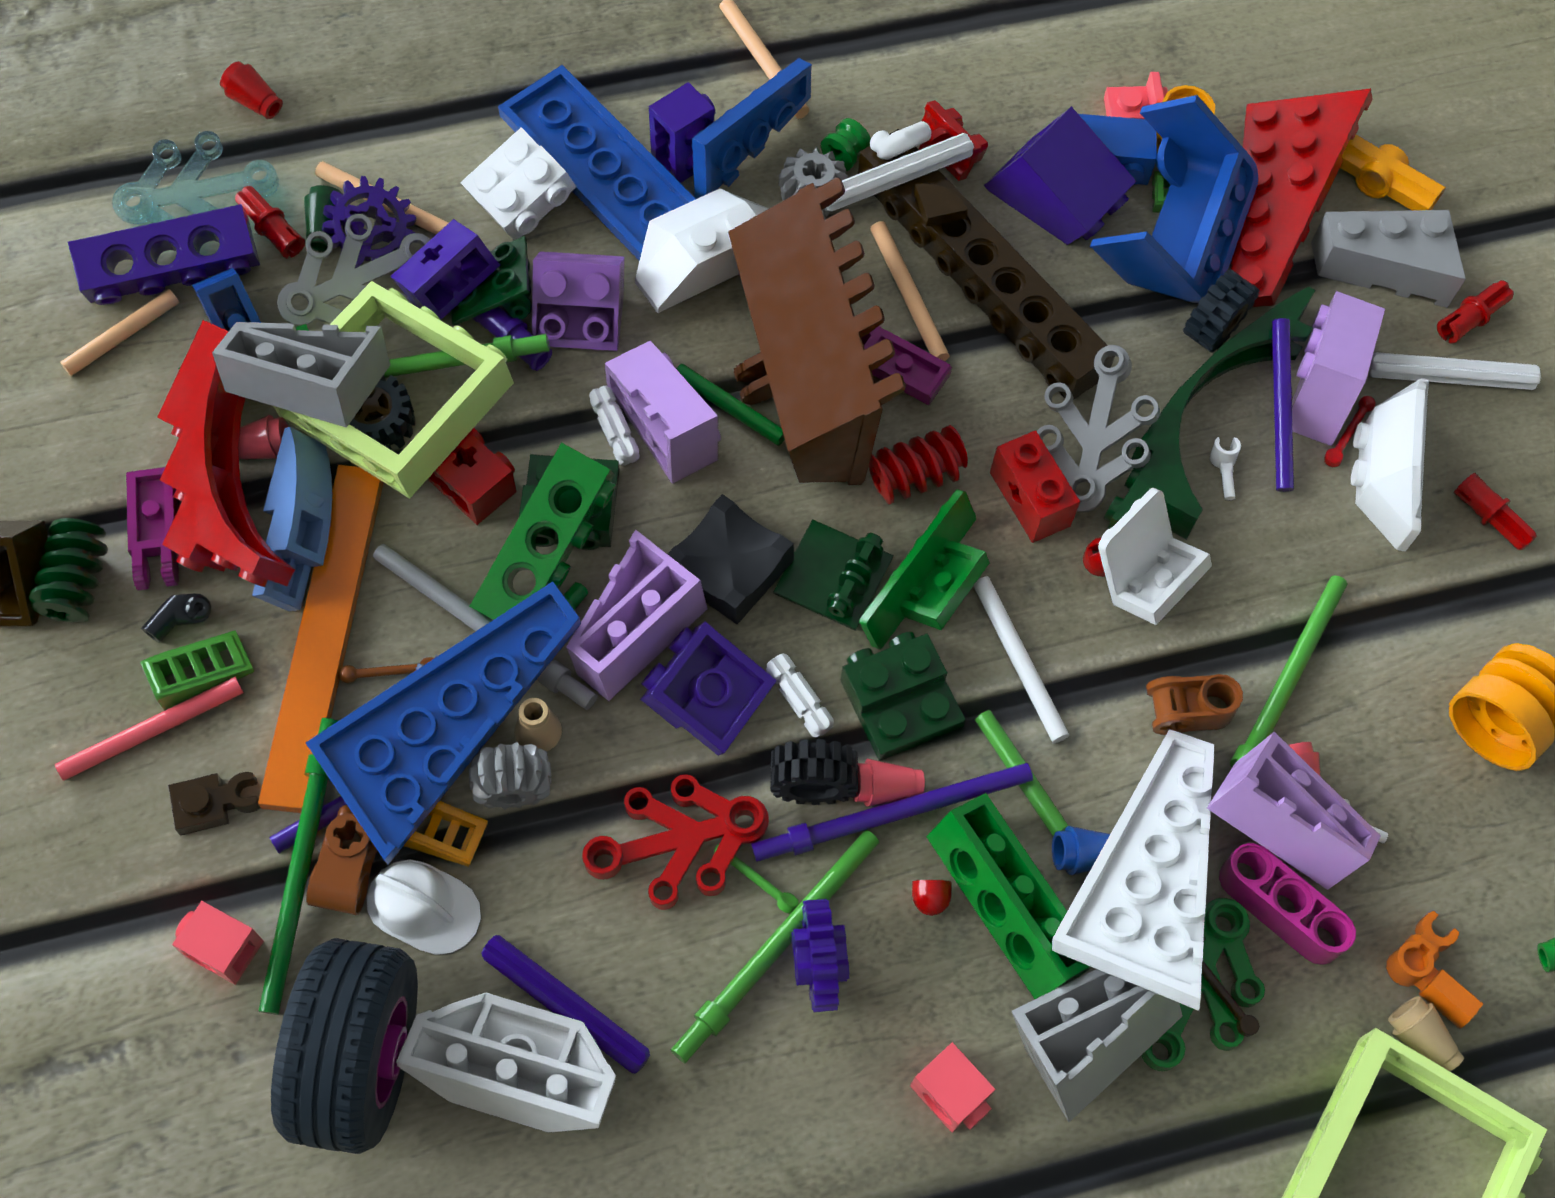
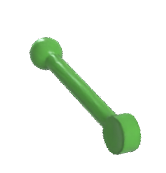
(785, 901)

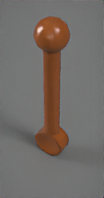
(349, 673)

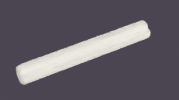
(904, 169)
(1455, 371)

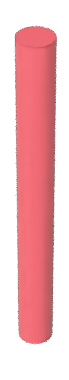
(148, 728)

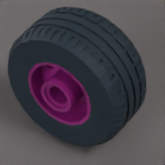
(341, 1046)

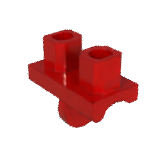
(948, 124)

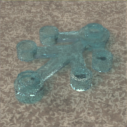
(187, 188)

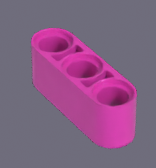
(1311, 907)

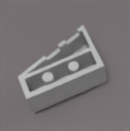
(1393, 250)
(303, 371)
(1091, 1034)

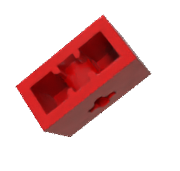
(475, 478)
(1034, 486)

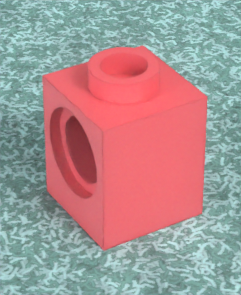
(217, 942)
(954, 1089)

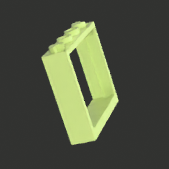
(448, 426)
(1380, 1050)

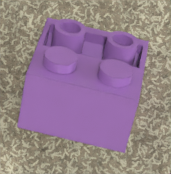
(578, 299)

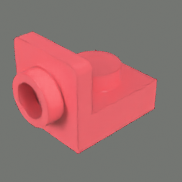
(1128, 101)

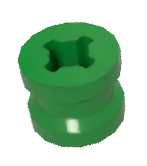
(846, 142)

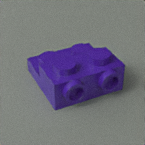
(707, 687)

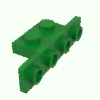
(931, 577)

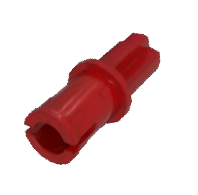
(270, 222)
(1474, 311)
(1495, 511)

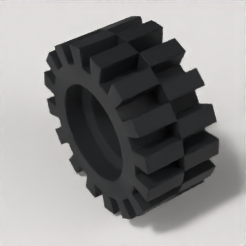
(814, 772)

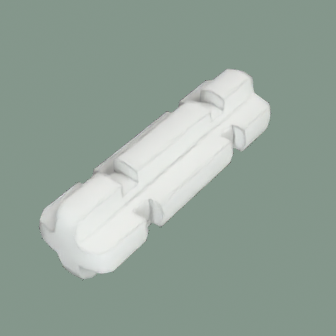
(614, 425)
(800, 695)

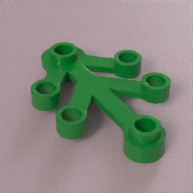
(1234, 949)

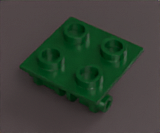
(505, 286)
(835, 573)

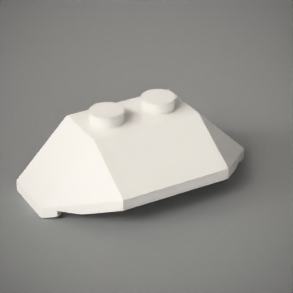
(691, 248)
(1392, 464)
(511, 1063)

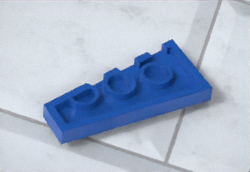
(747, 127)

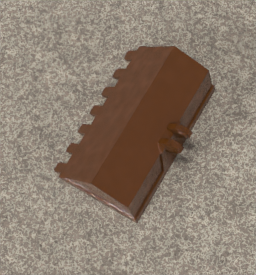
(812, 336)

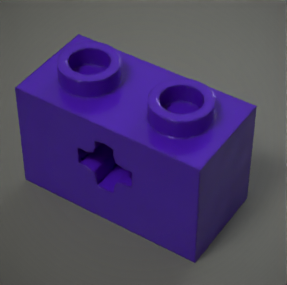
(446, 269)

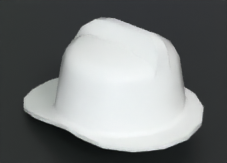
(424, 907)

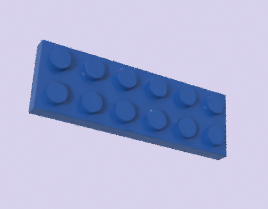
(603, 159)

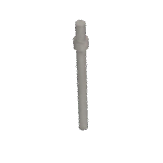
(554, 677)

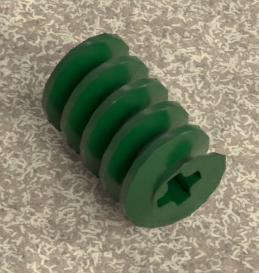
(65, 569)

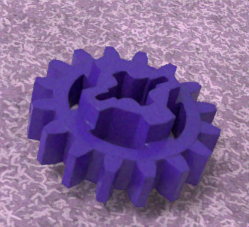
(384, 228)
(820, 955)

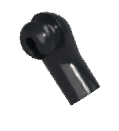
(175, 611)

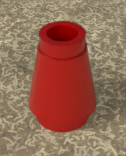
(249, 89)

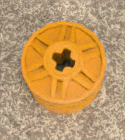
(1509, 707)

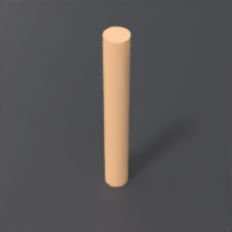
(119, 332)

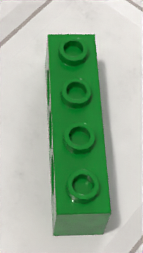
(565, 472)
(1006, 892)

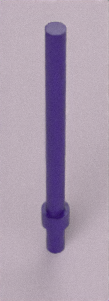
(802, 838)

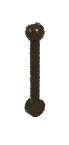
(1246, 1024)

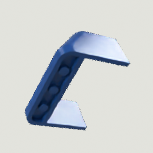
(1203, 210)

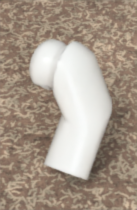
(891, 145)

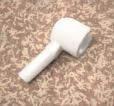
(1225, 461)

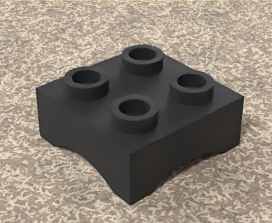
(733, 558)

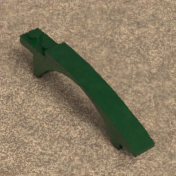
(1165, 465)

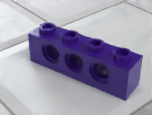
(98, 255)

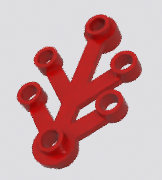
(684, 836)

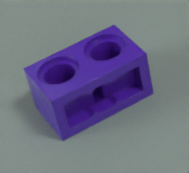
(674, 124)

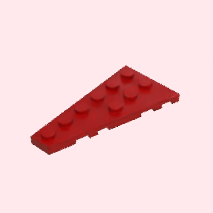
(1297, 158)

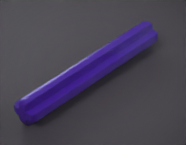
(565, 1002)

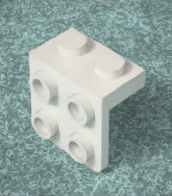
(1144, 562)

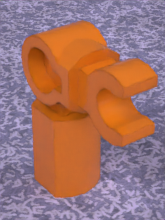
(1414, 966)

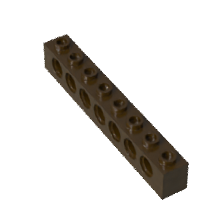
(974, 241)

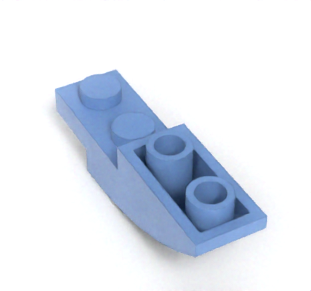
(300, 513)

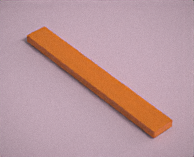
(322, 638)

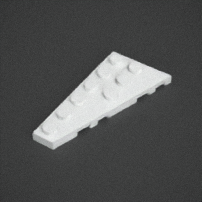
(1148, 887)

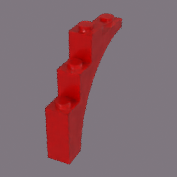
(204, 469)

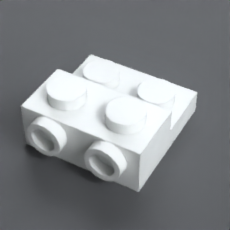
(519, 184)

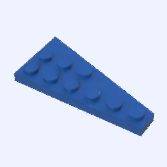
(420, 734)

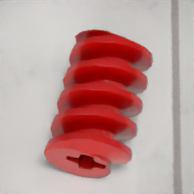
(917, 462)

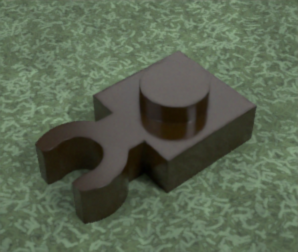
(205, 801)

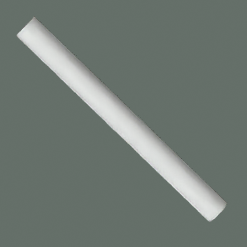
(1021, 660)

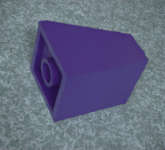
(1064, 179)

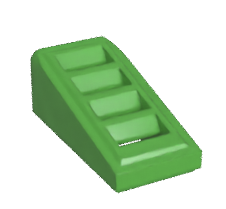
(177, 659)

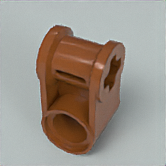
(1184, 705)
(342, 874)

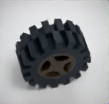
(1221, 310)
(395, 412)

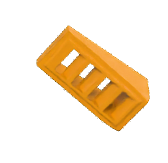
(444, 850)

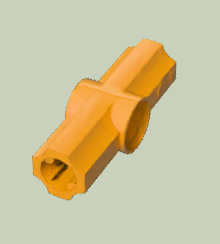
(1388, 173)

